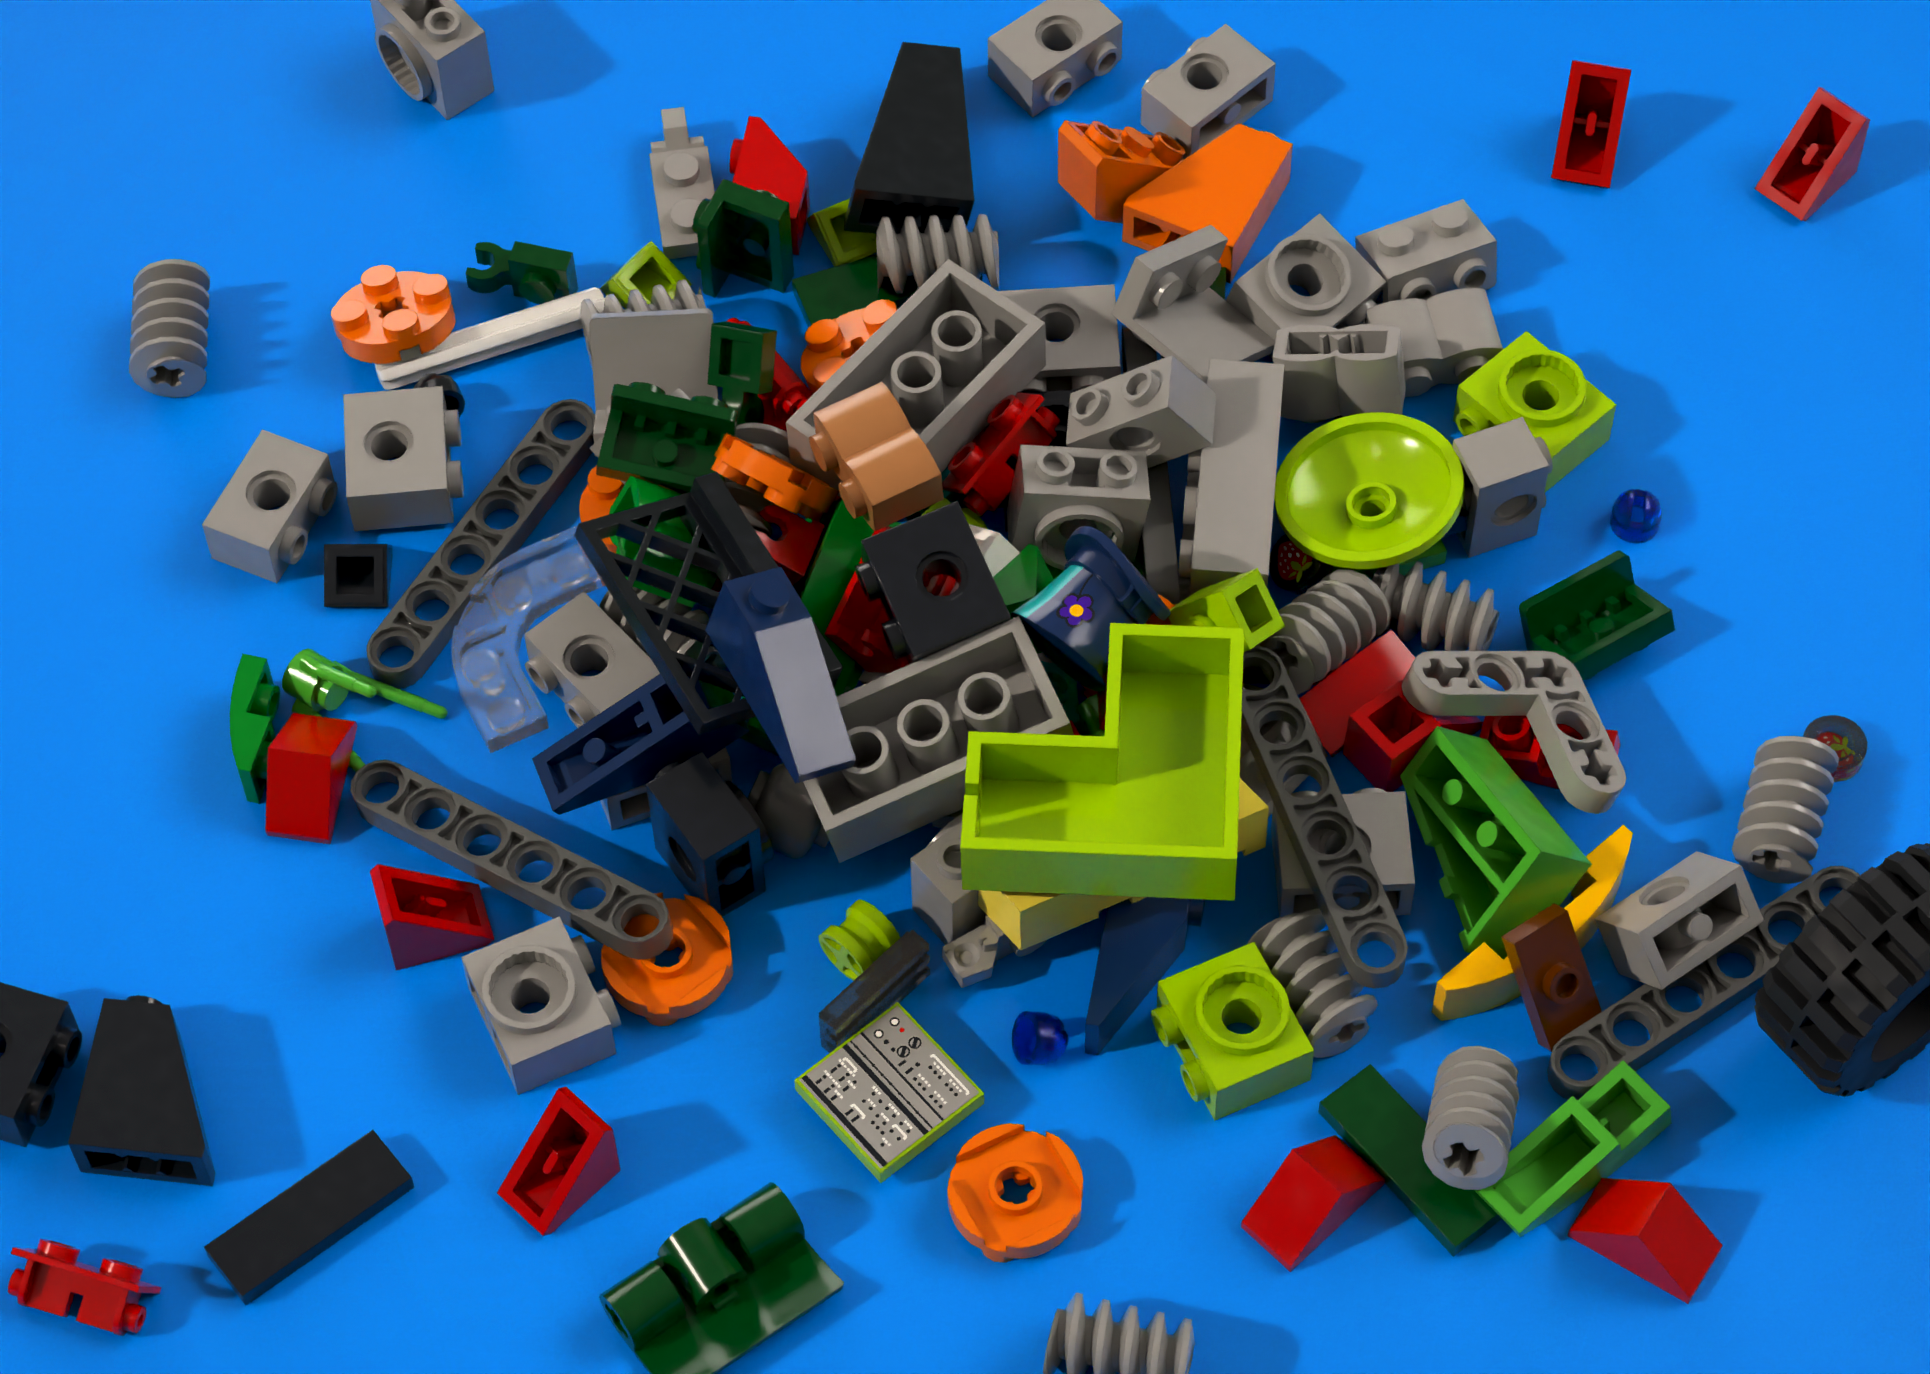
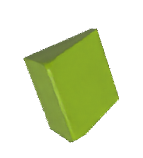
(839, 244)
(643, 272)

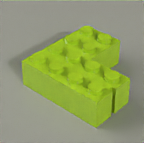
(1124, 810)

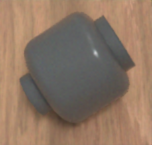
(787, 813)

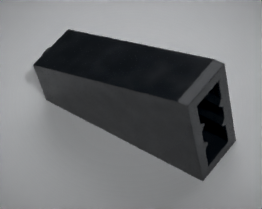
(917, 147)

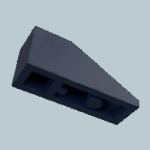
(781, 672)
(629, 745)
(1133, 955)

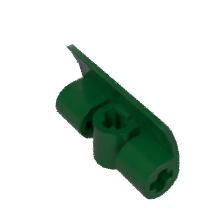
(721, 1288)

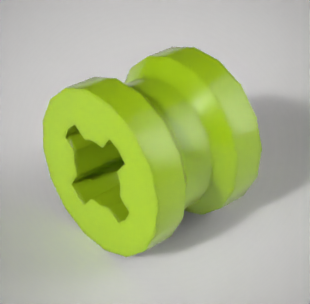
(858, 939)

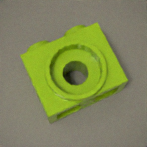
(1529, 376)
(1227, 1066)

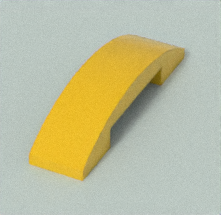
(1488, 981)

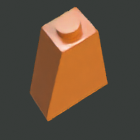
(1222, 185)

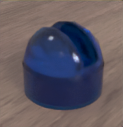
(1622, 511)
(1038, 1038)

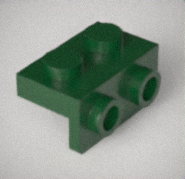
(743, 236)
(662, 436)
(1595, 616)

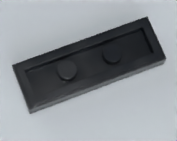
(309, 1217)

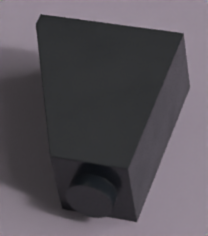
(140, 1100)

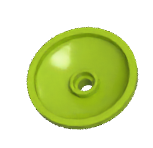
(1365, 469)

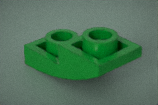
(251, 727)

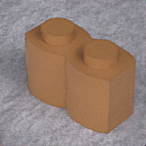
(876, 457)

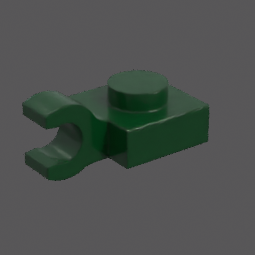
(532, 270)
(743, 365)

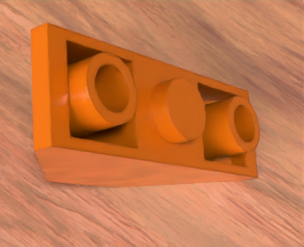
(1109, 164)

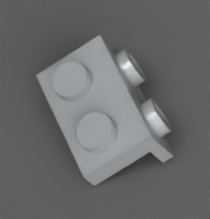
(1432, 253)

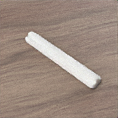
(490, 339)

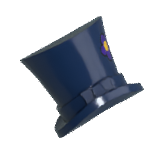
(1076, 609)

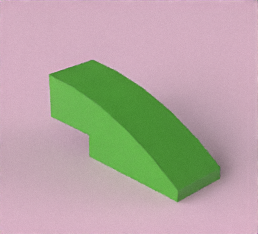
(1577, 1149)

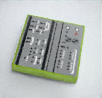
(889, 1092)

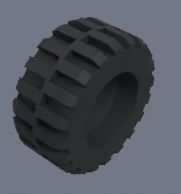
(1857, 980)

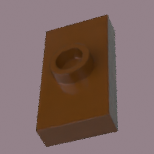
(1551, 974)

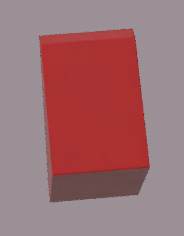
(1591, 123)
(1816, 156)
(307, 777)
(429, 915)
(561, 1163)
(1310, 1199)
(1648, 1233)

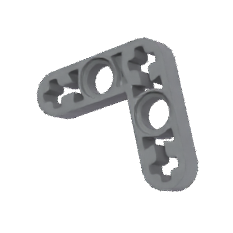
(1535, 686)

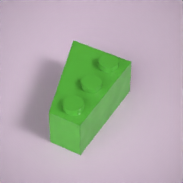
(1491, 837)

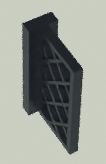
(725, 547)

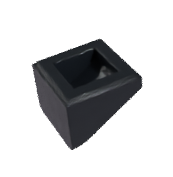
(357, 575)

